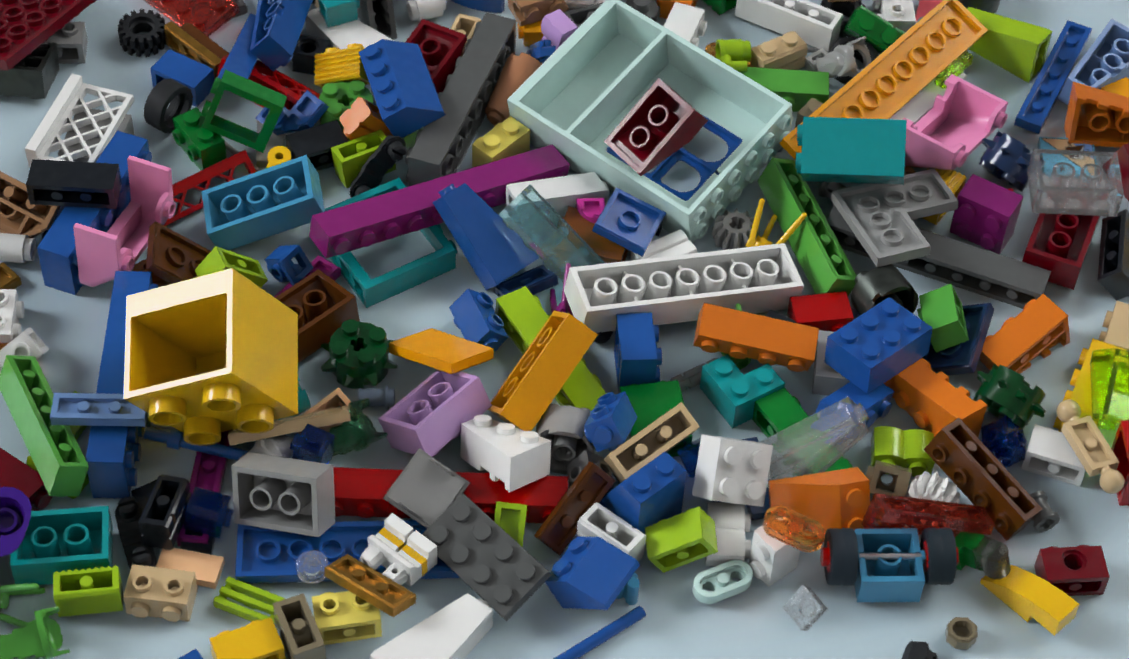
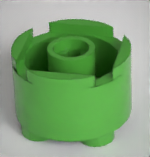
(340, 97)

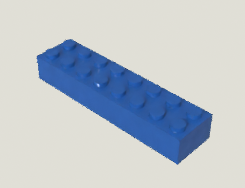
(116, 448)

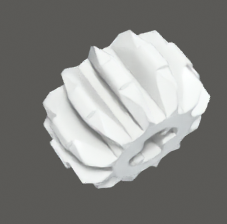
(933, 488)

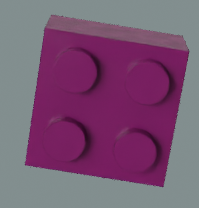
(986, 214)

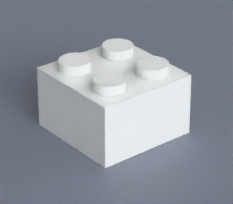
(732, 470)

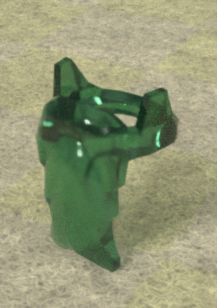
(356, 433)

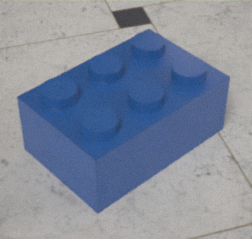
(878, 345)

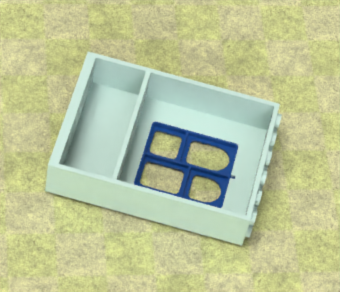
(604, 73)

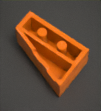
(1027, 336)

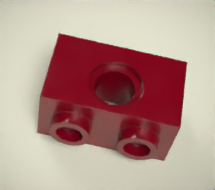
(1088, 566)

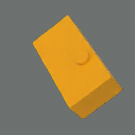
(542, 370)

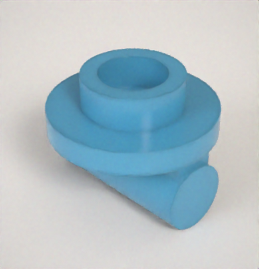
(631, 590)

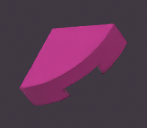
(590, 207)

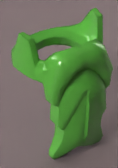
(38, 639)

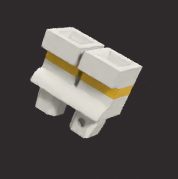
(401, 551)

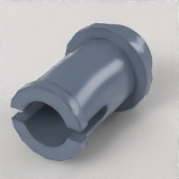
(378, 397)

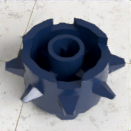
(1007, 160)

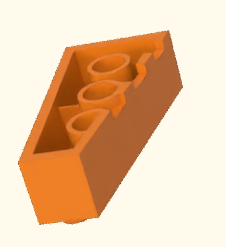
(1097, 117)
(933, 400)

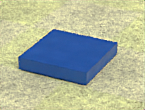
(629, 222)

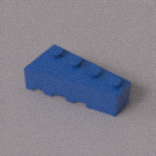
(278, 30)

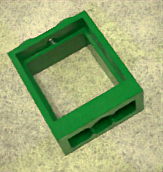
(253, 92)

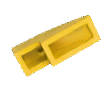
(1034, 598)

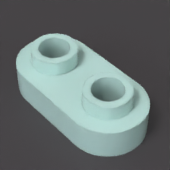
(720, 581)

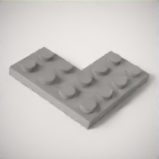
(885, 214)

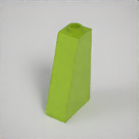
(1012, 44)

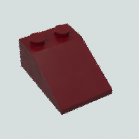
(439, 48)
(655, 128)

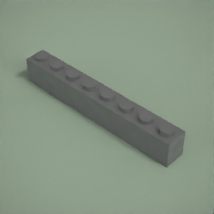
(962, 266)

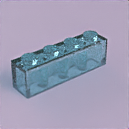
(547, 233)

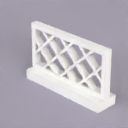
(59, 121)

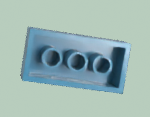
(263, 203)

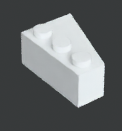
(505, 451)

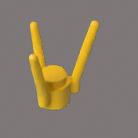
(760, 241)

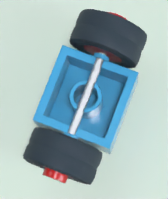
(889, 562)

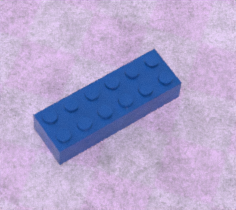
(58, 247)

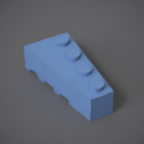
(1103, 62)

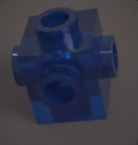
(1004, 441)

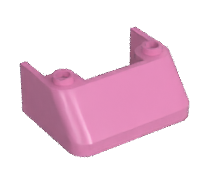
(118, 249)

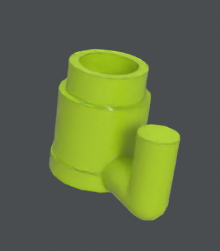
(734, 53)

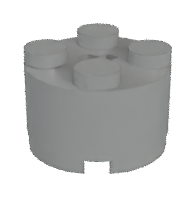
(566, 431)

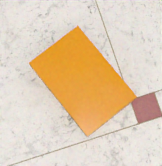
(441, 351)

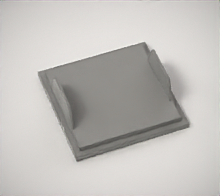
(425, 489)

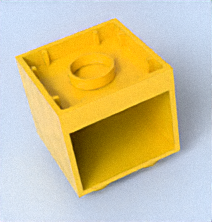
(211, 356)

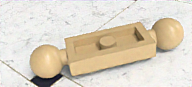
(1090, 446)

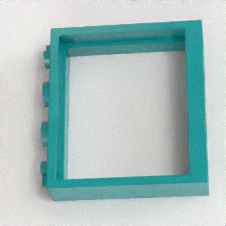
(402, 278)

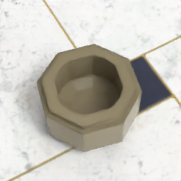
(961, 633)

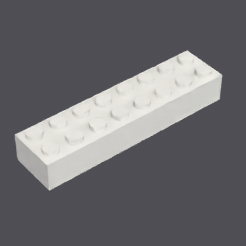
(680, 285)

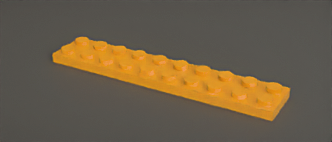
(902, 68)

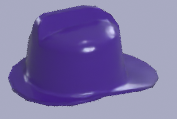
(14, 519)

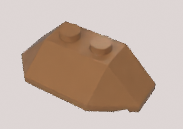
(17, 213)

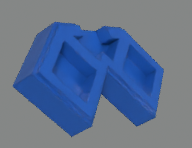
(300, 117)

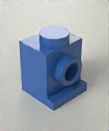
(283, 268)

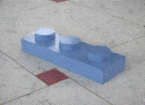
(95, 410)

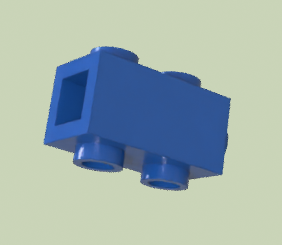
(478, 319)
(610, 421)

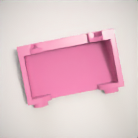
(953, 126)

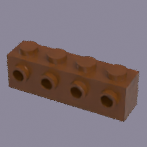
(983, 478)

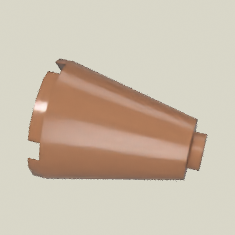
(513, 75)

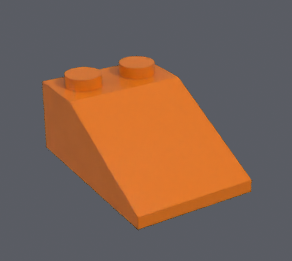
(828, 497)

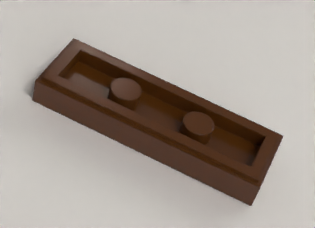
(562, 522)

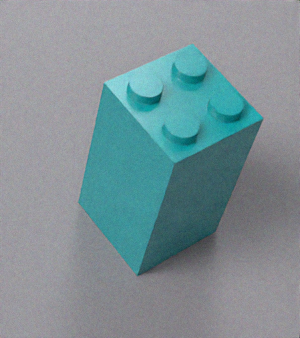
(852, 150)

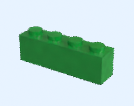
(781, 411)

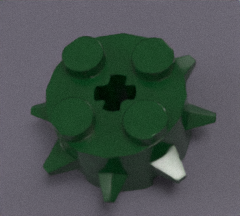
(358, 354)
(1009, 395)

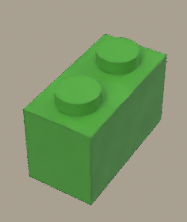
(945, 315)

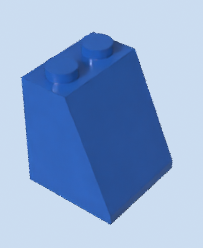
(649, 493)

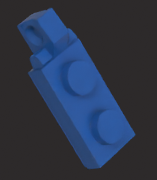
(541, 50)

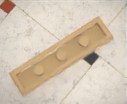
(293, 425)

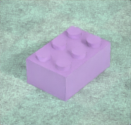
(434, 412)

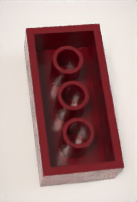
(1061, 245)

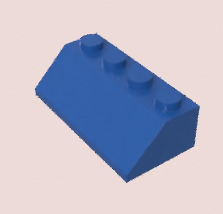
(401, 86)

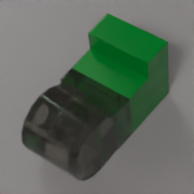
(983, 554)

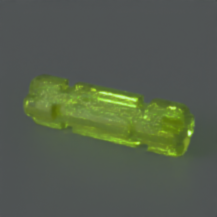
(955, 68)

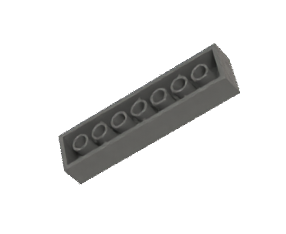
(466, 94)

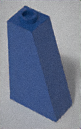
(482, 236)

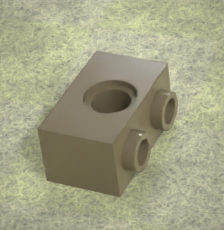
(298, 629)

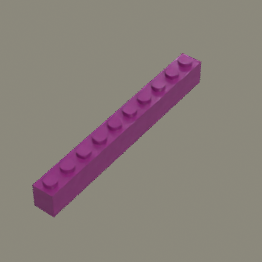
(412, 207)

